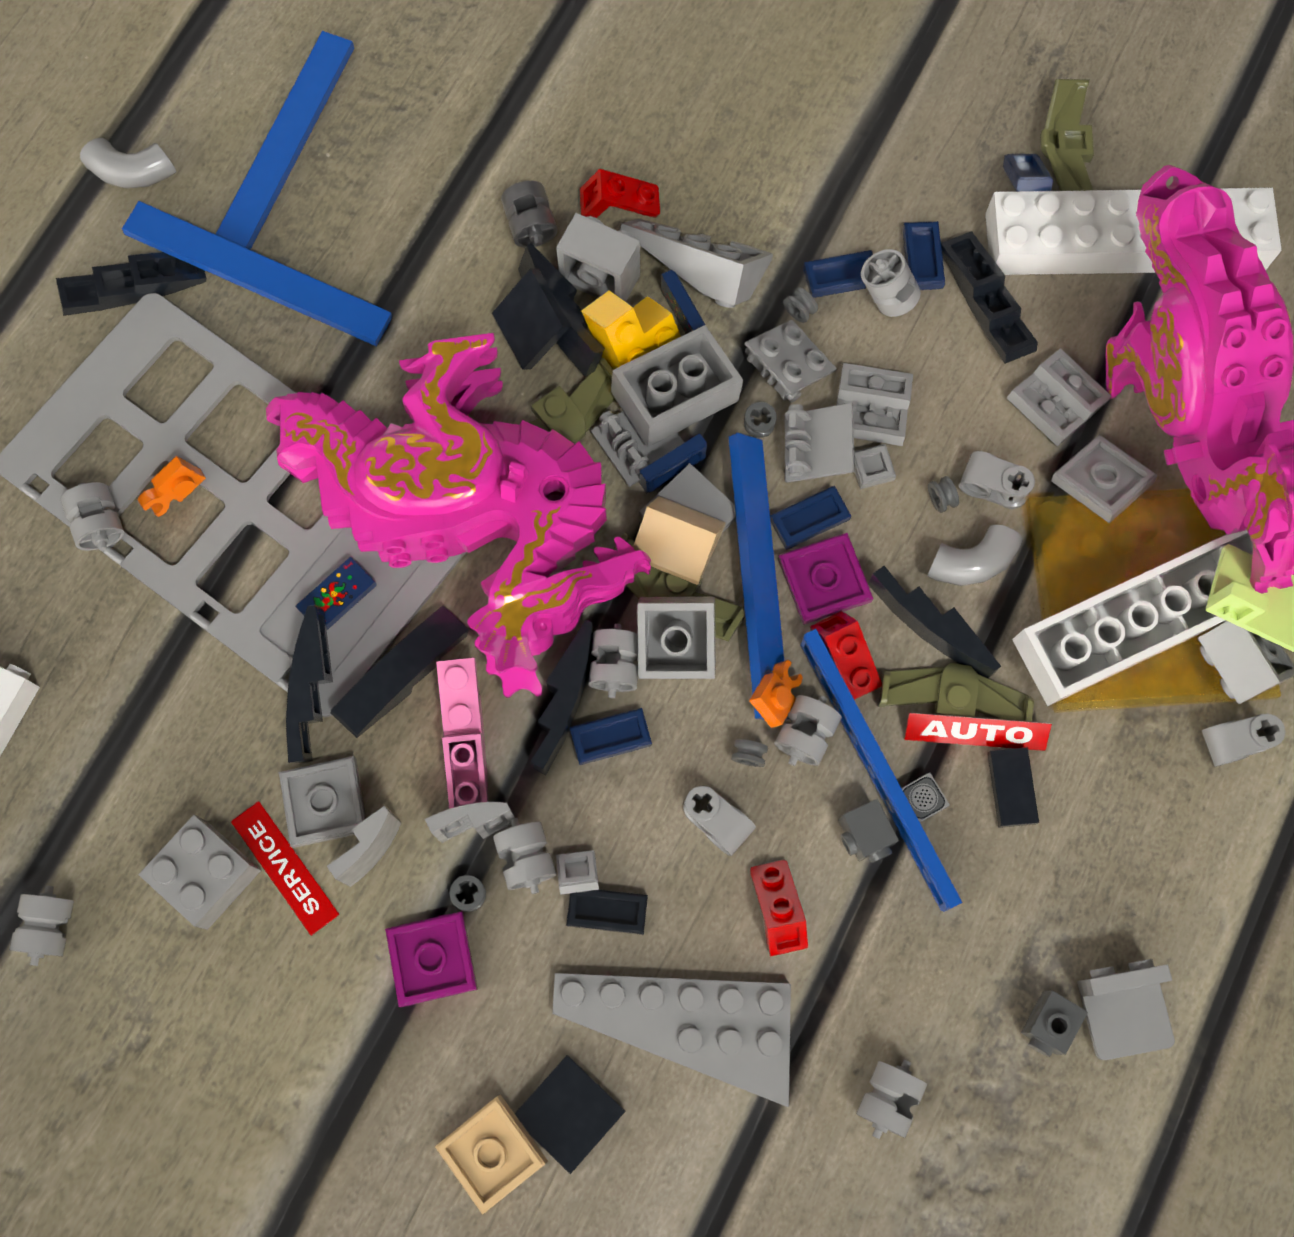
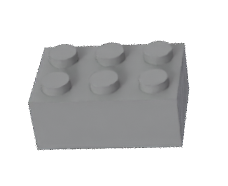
(676, 385)

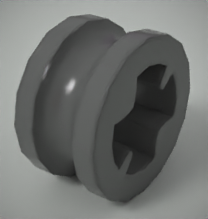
(800, 305)
(757, 409)
(943, 494)
(749, 753)
(456, 890)

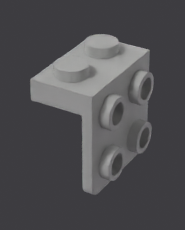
(1127, 1010)

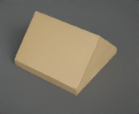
(678, 538)

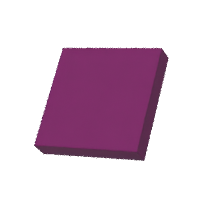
(825, 578)
(431, 959)

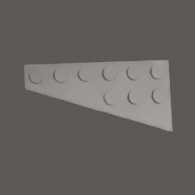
(707, 1025)

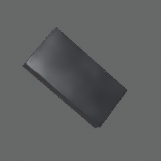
(1013, 787)
(608, 911)

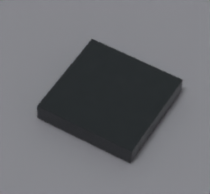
(531, 319)
(569, 1114)

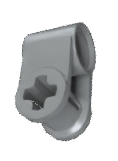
(993, 480)
(1239, 739)
(723, 824)

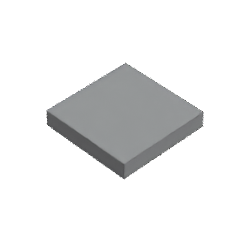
(1104, 478)
(697, 493)
(322, 801)

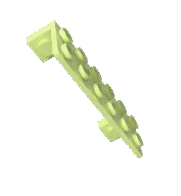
(1238, 602)

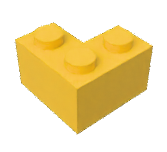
(629, 330)

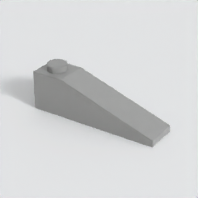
(715, 270)

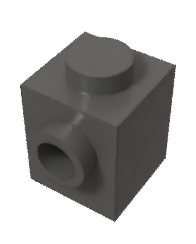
(868, 832)
(1053, 1024)

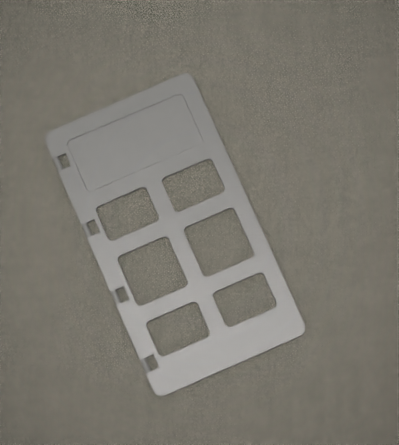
(270, 622)

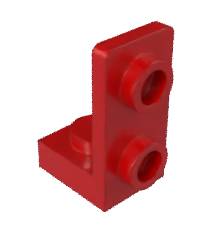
(619, 191)
(849, 652)
(780, 908)

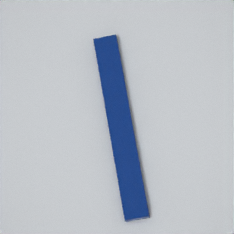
(285, 140)
(257, 273)
(756, 557)
(880, 772)

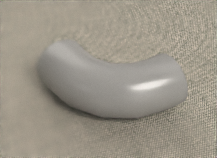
(125, 169)
(977, 563)

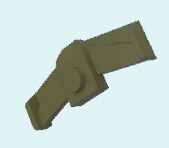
(1065, 140)
(577, 413)
(663, 584)
(956, 693)

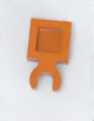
(172, 482)
(774, 695)

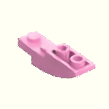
(462, 732)

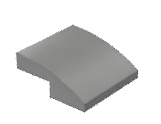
(1059, 397)
(878, 402)
(483, 816)
(375, 838)

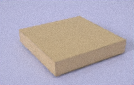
(491, 1154)

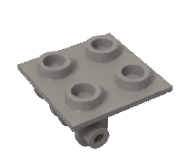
(789, 359)
(818, 442)
(627, 448)

